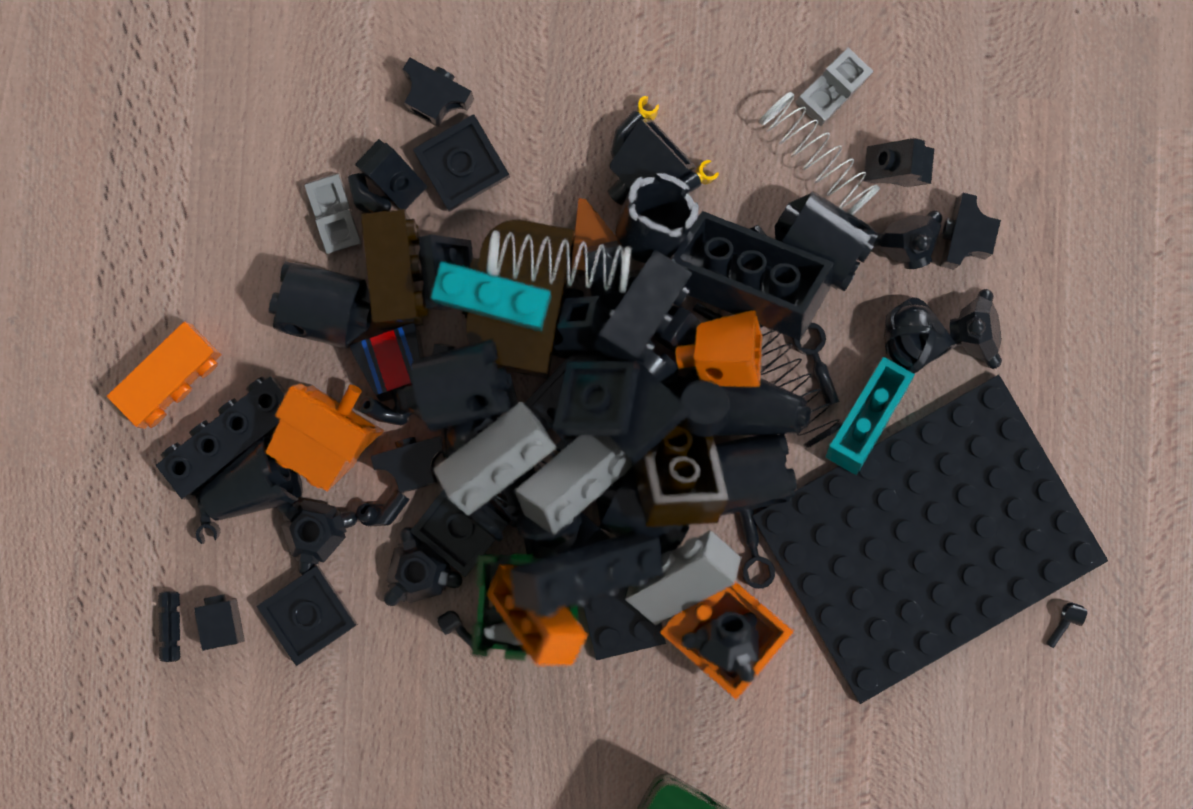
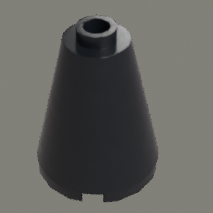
(765, 410)
(250, 485)

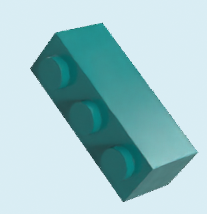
(491, 296)
(869, 415)

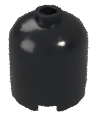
(655, 217)

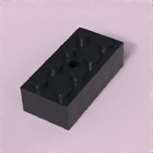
(754, 272)

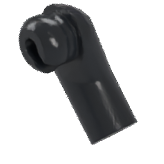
(364, 199)
(382, 413)
(382, 514)

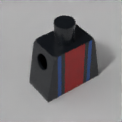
(388, 361)

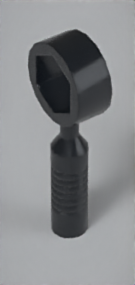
(820, 369)
(752, 540)

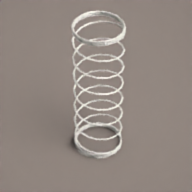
(775, 109)
(493, 255)

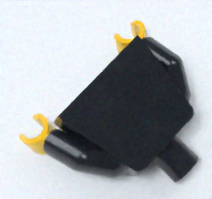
(645, 150)

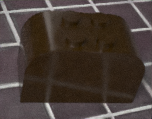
(518, 347)

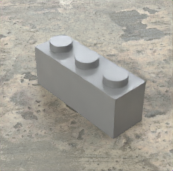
(494, 458)
(572, 481)
(688, 577)

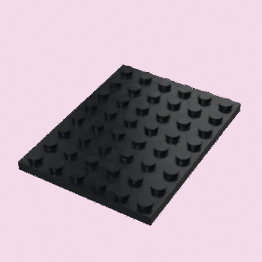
(930, 539)

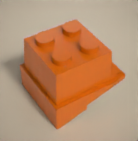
(320, 434)
(736, 599)

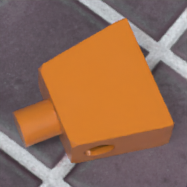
(726, 351)

